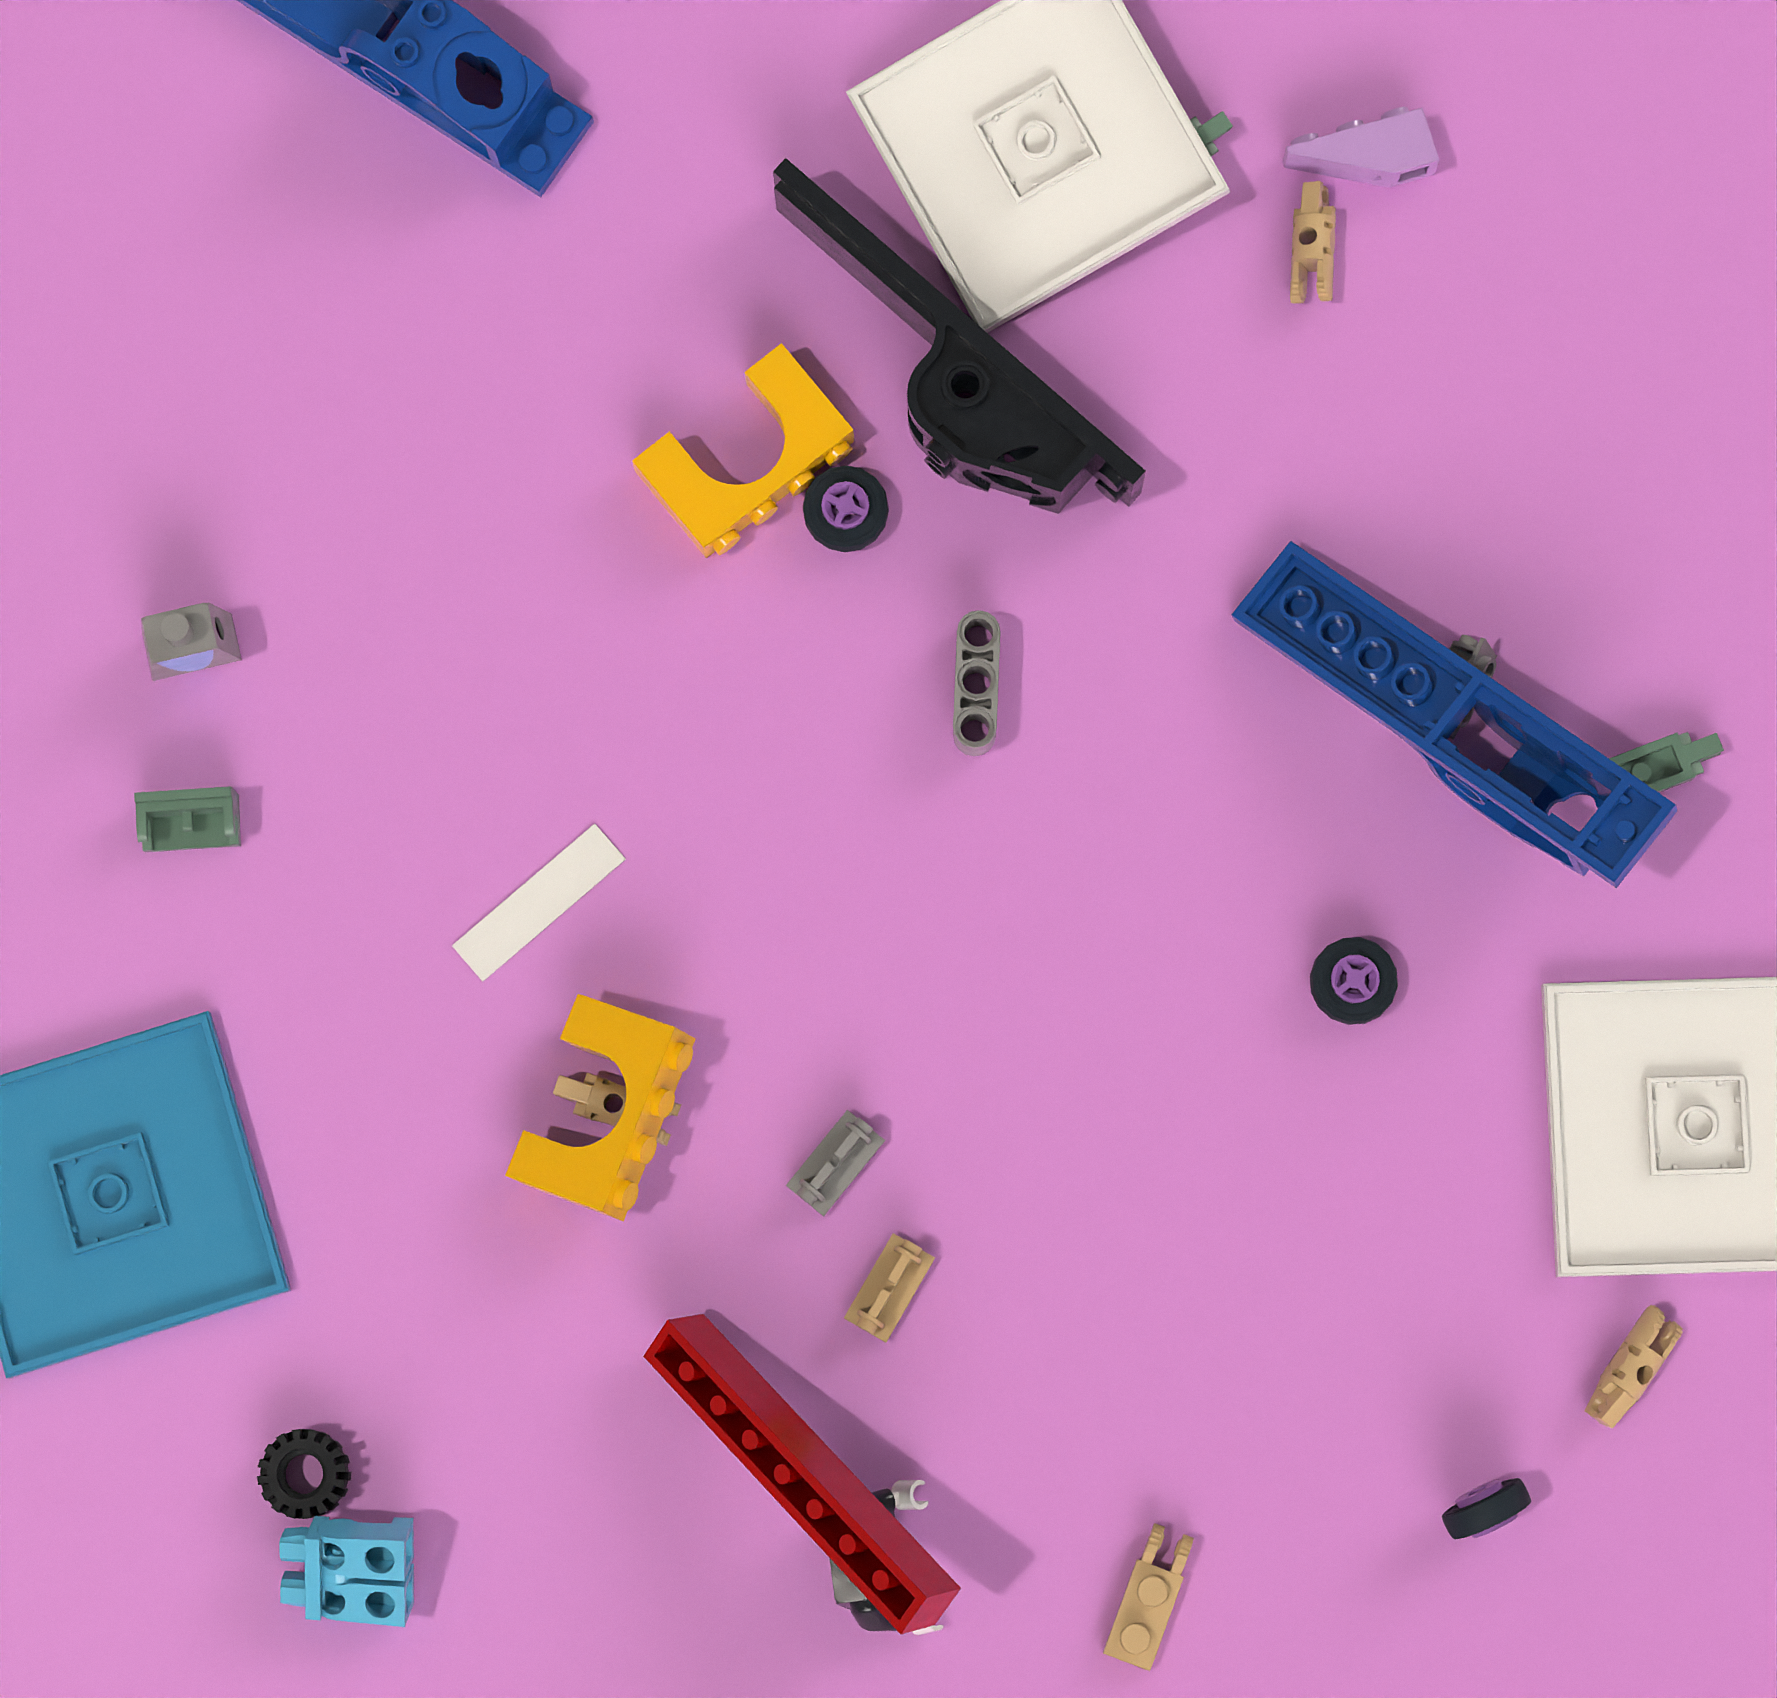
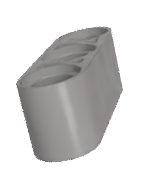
(979, 660)

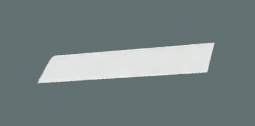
(538, 902)

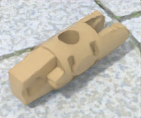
(1313, 243)
(592, 1099)
(1633, 1366)

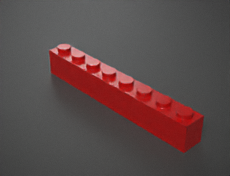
(802, 1473)

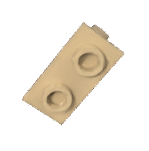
(889, 1287)

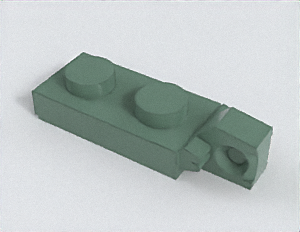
(1669, 760)

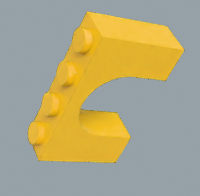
(717, 511)
(609, 1171)

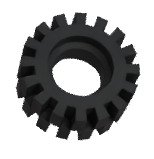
(274, 1467)

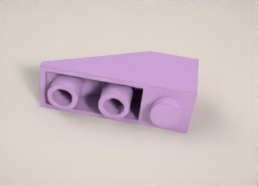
(1374, 153)

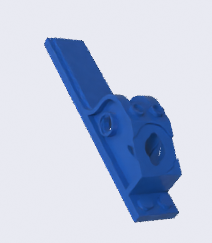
(416, 69)
(1427, 692)

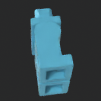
(351, 1570)

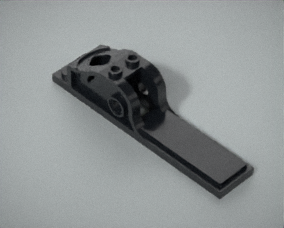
(1010, 404)

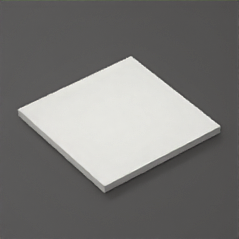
(1036, 148)
(1662, 1125)

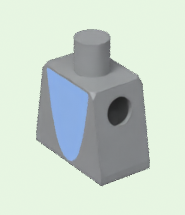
(188, 640)

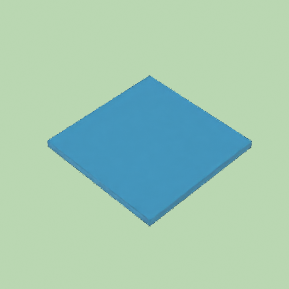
(126, 1197)

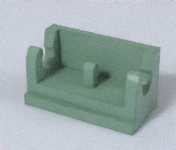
(188, 819)

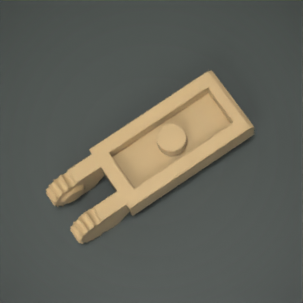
(1147, 1603)

